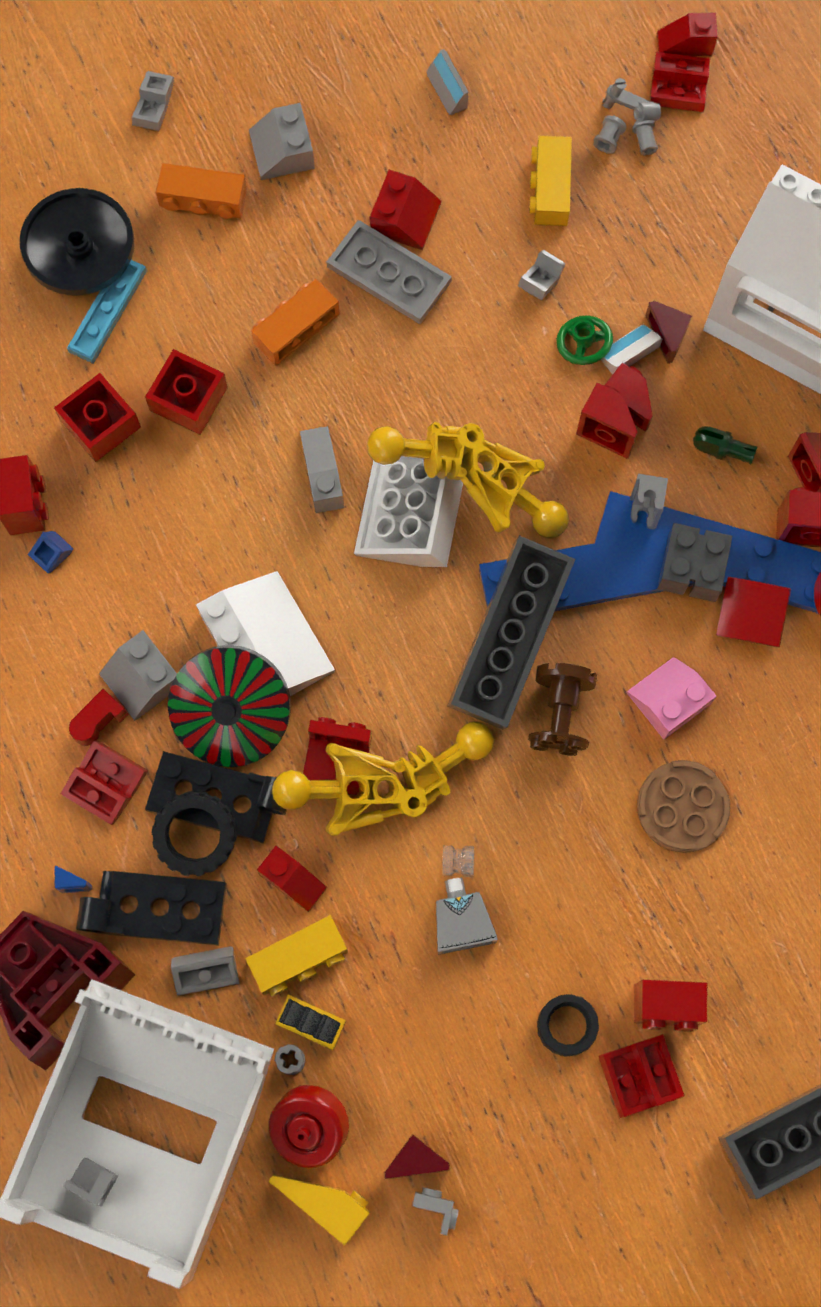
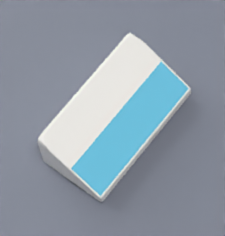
(632, 348)

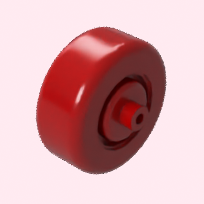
(308, 1126)

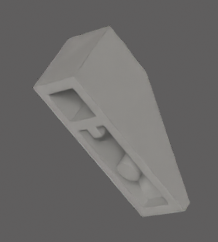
(322, 469)

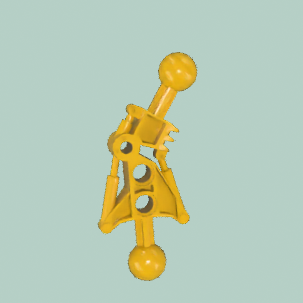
(455, 455)
(421, 773)

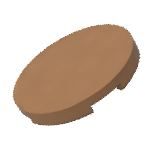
(683, 806)

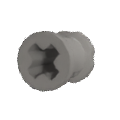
(611, 130)
(299, 1055)

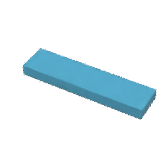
(105, 313)

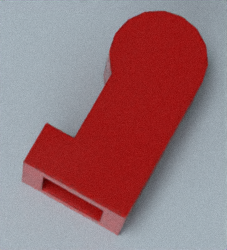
(94, 717)

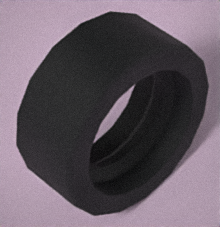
(591, 1023)

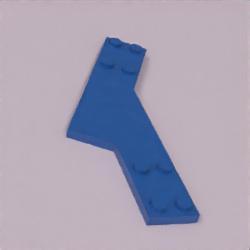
(630, 559)

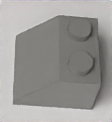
(282, 142)
(138, 675)

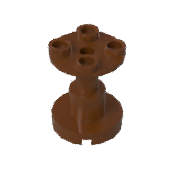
(565, 685)

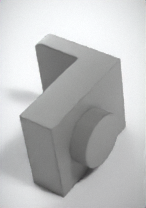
(542, 275)
(431, 1200)

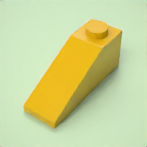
(330, 1207)

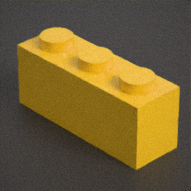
(551, 180)
(297, 956)

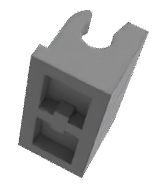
(648, 496)

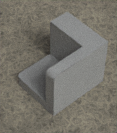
(91, 1182)

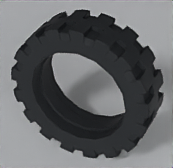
(168, 853)

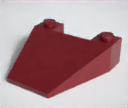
(41, 978)

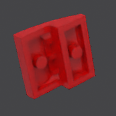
(680, 81)
(753, 611)
(104, 782)
(641, 1076)

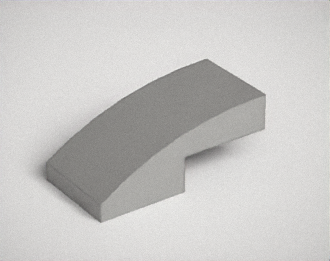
(153, 100)

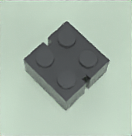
(695, 559)

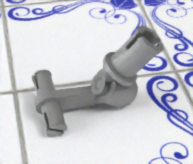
(644, 112)

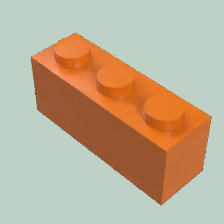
(201, 191)
(295, 321)

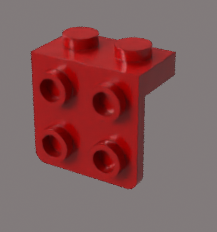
(326, 731)

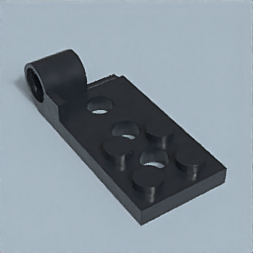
(232, 785)
(106, 915)

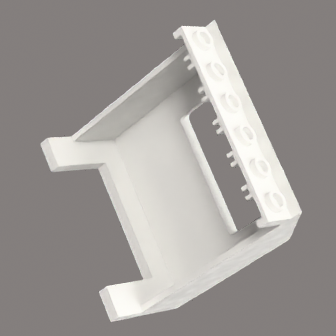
(781, 267)
(160, 1201)

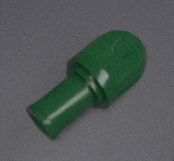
(721, 444)

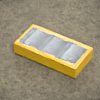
(310, 1022)

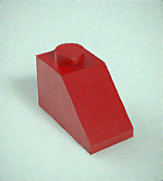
(689, 35)
(634, 387)
(291, 878)

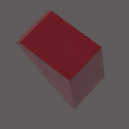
(669, 325)
(415, 1159)

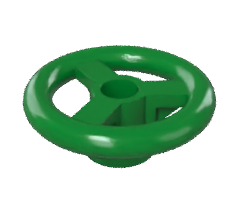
(578, 328)

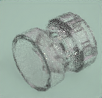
(458, 861)

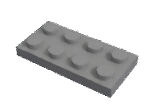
(389, 271)

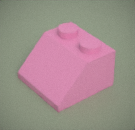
(671, 696)

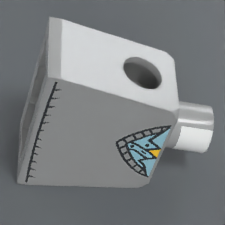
(462, 920)

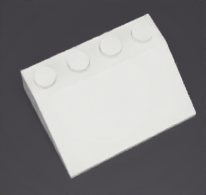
(408, 515)
(267, 620)

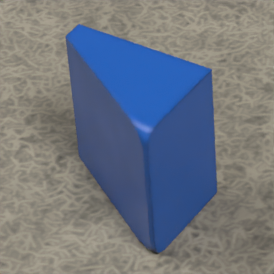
(50, 551)
(69, 883)

